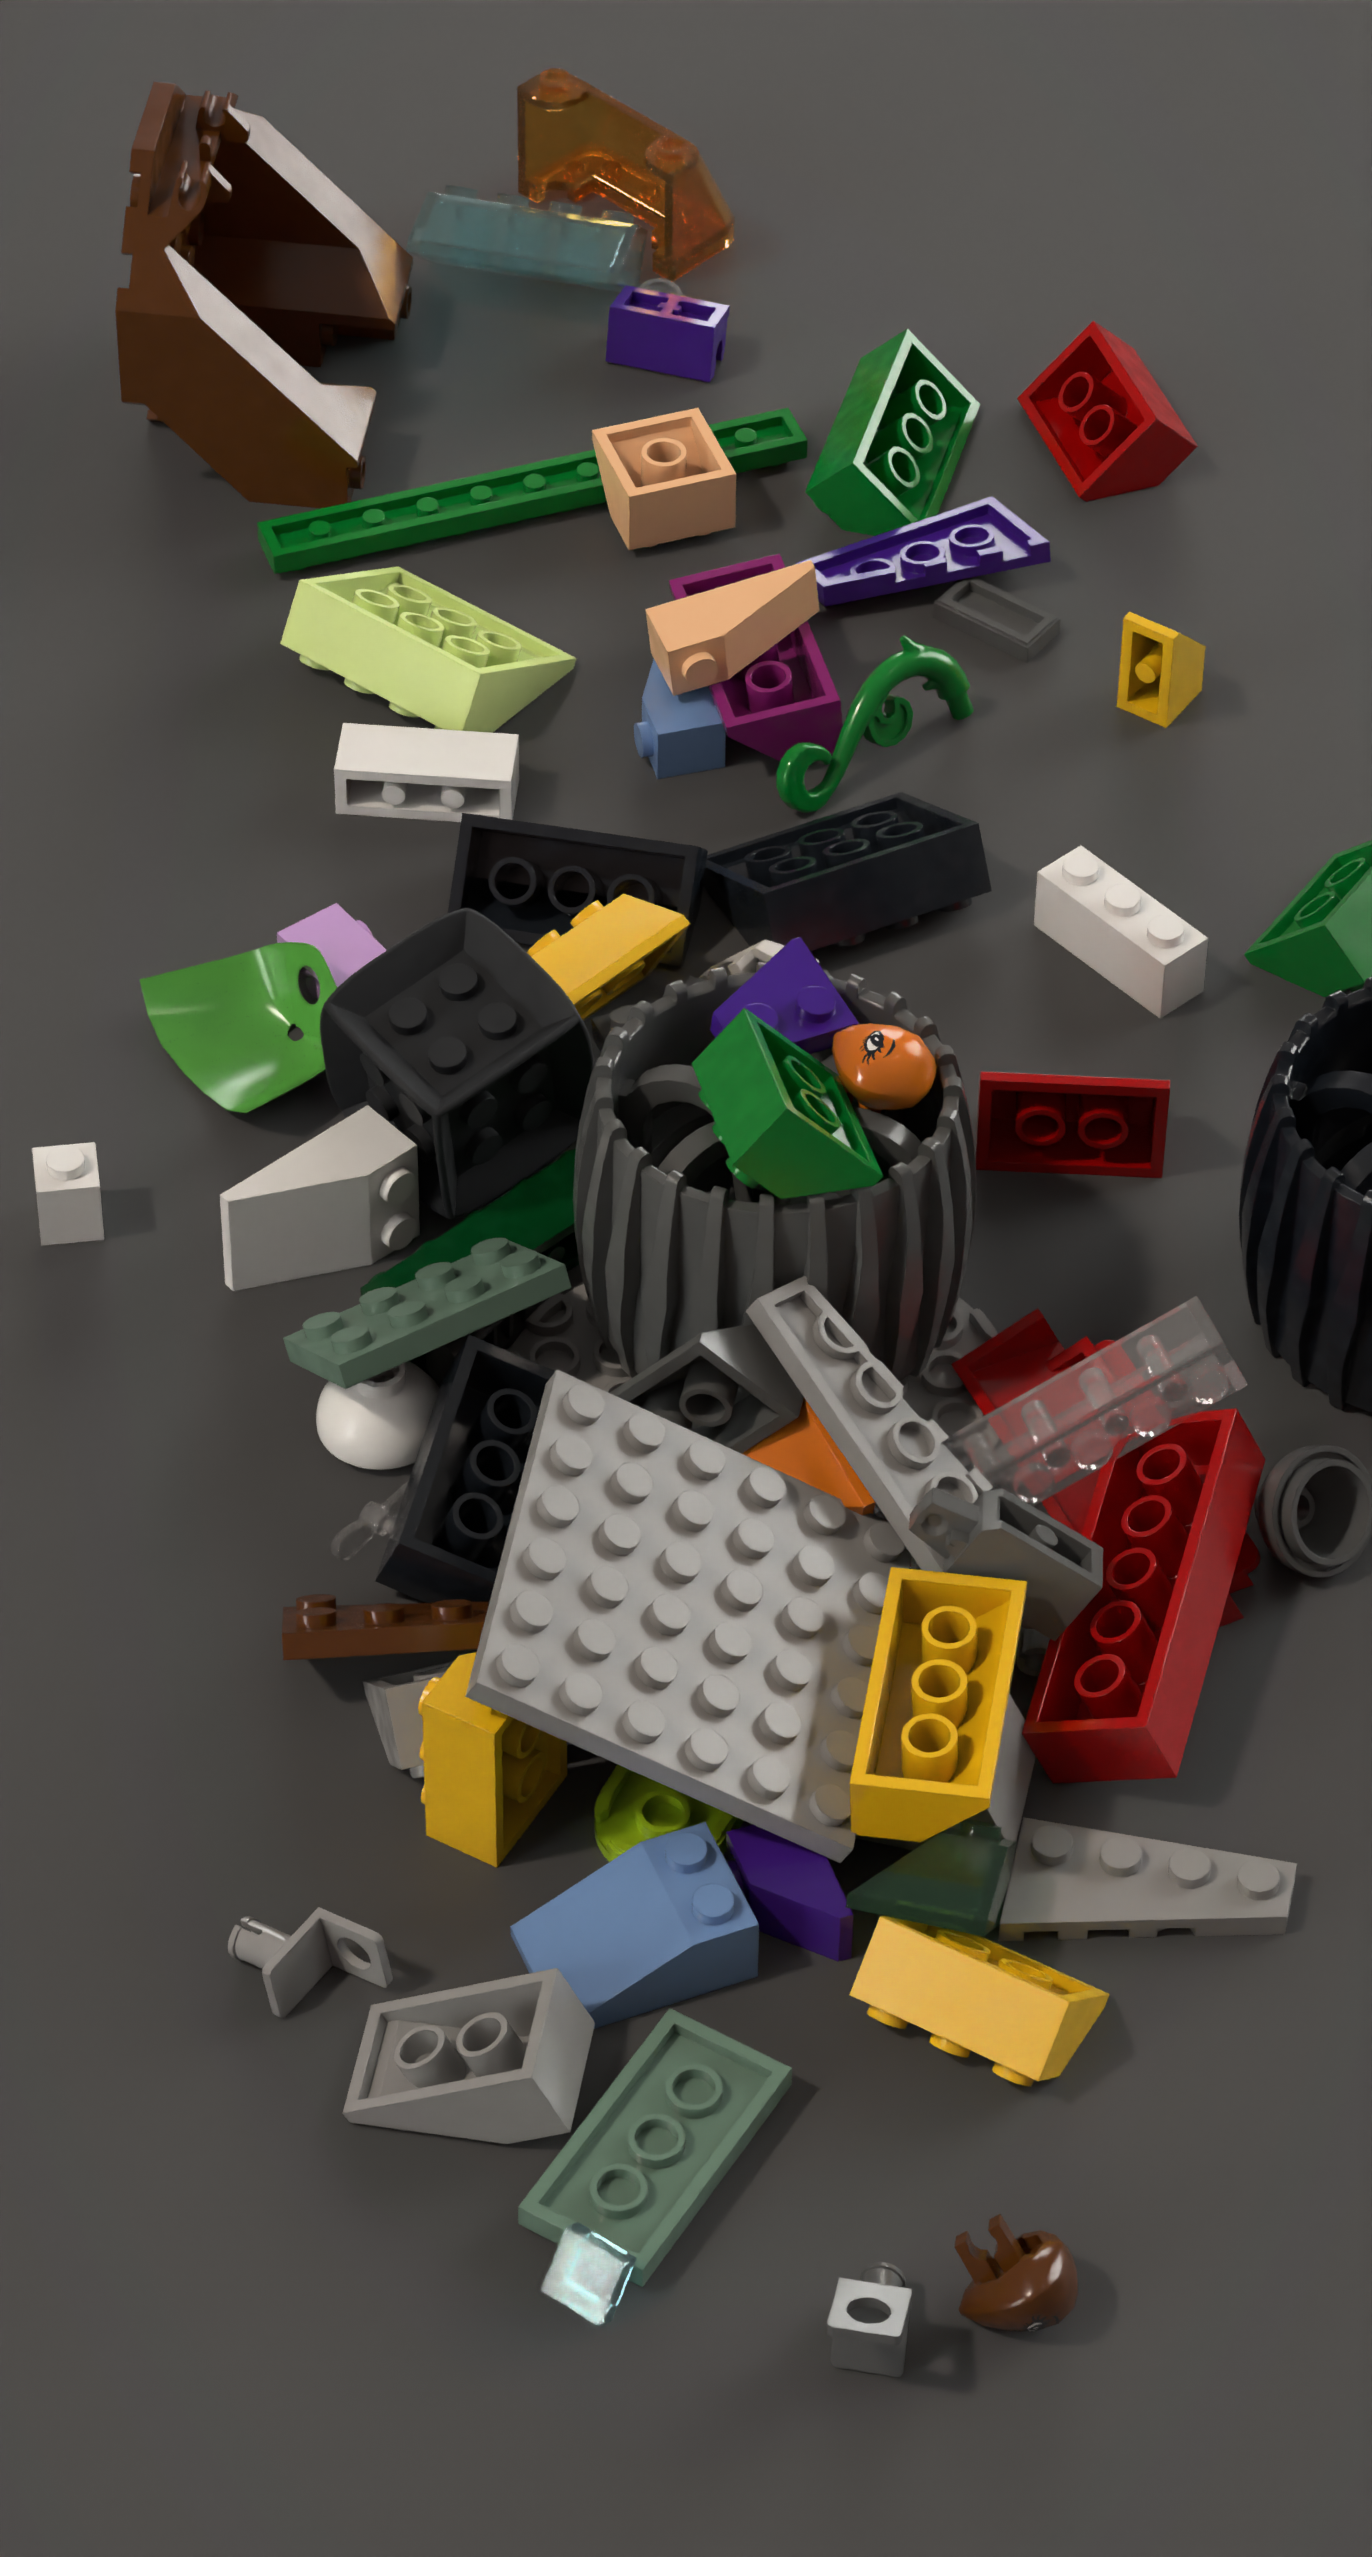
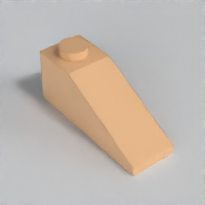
(728, 627)

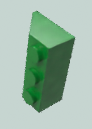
(1325, 930)
(781, 1114)

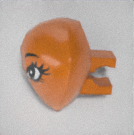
(883, 1066)

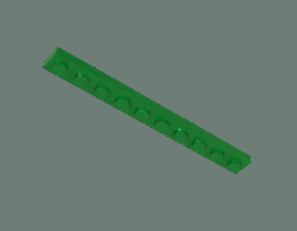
(493, 498)

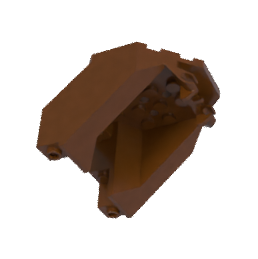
(239, 283)

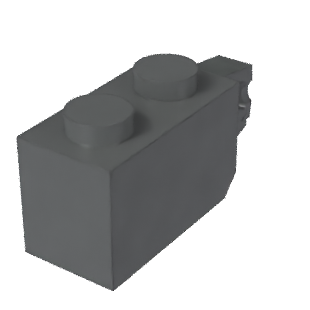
(1016, 1542)

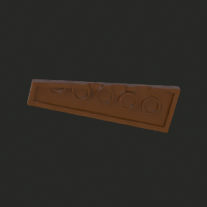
(330, 1630)

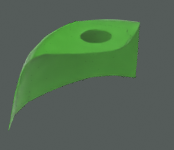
(233, 1019)

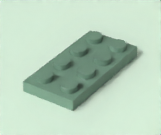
(426, 1312)
(658, 2141)

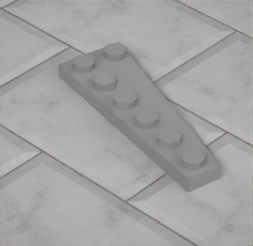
(863, 1410)

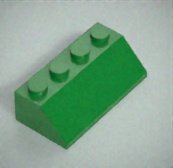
(893, 440)

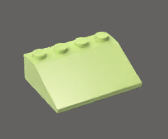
(420, 648)

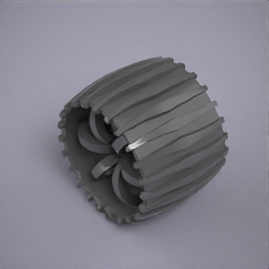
(686, 1261)

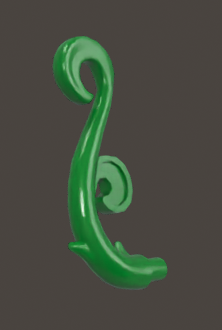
(867, 720)

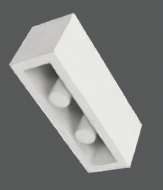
(425, 773)
(1120, 931)

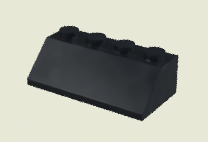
(544, 875)

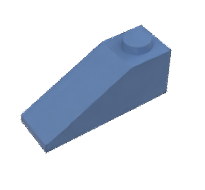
(679, 731)

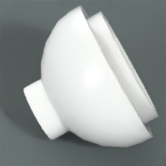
(378, 1420)

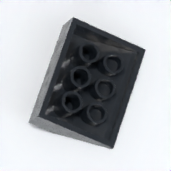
(850, 873)
(465, 1477)

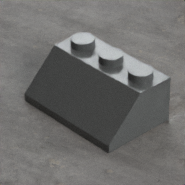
(719, 1387)

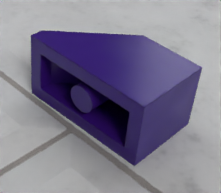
(791, 1891)

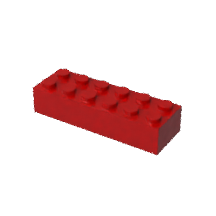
(1134, 1661)

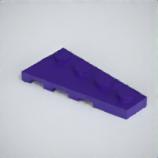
(929, 552)

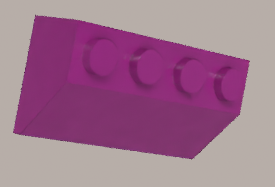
(782, 693)

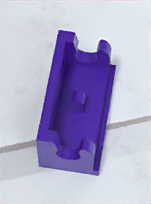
(666, 333)

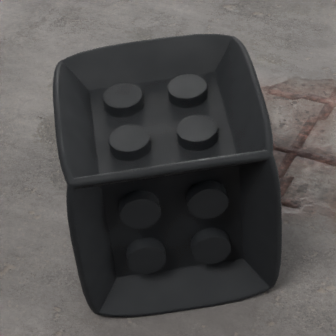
(462, 1055)

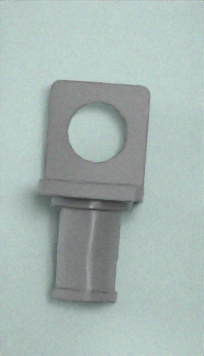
(299, 1960)

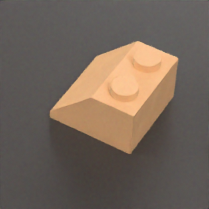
(665, 478)

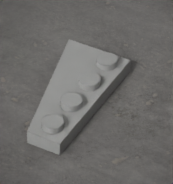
(1107, 1880)

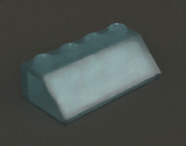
(529, 241)

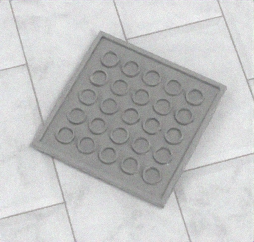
(687, 1614)

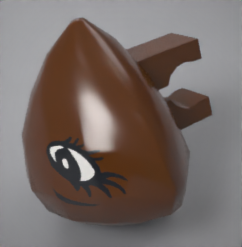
(1024, 2285)

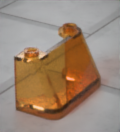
(592, 143)

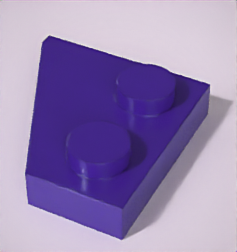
(792, 998)

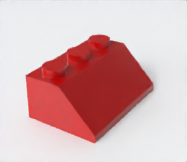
(1106, 417)
(1071, 1124)

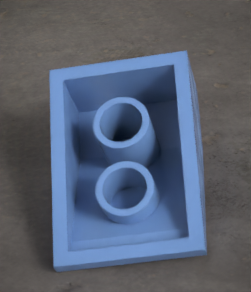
(646, 1928)

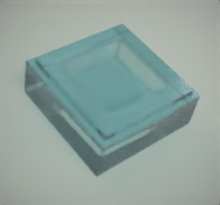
(588, 2274)

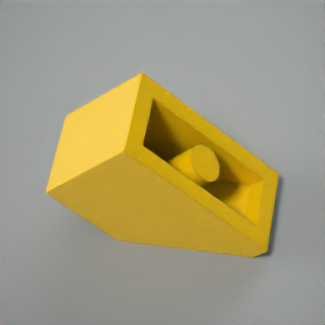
(1157, 670)

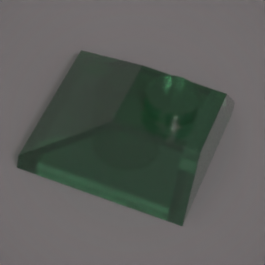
(946, 1882)

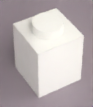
(68, 1193)

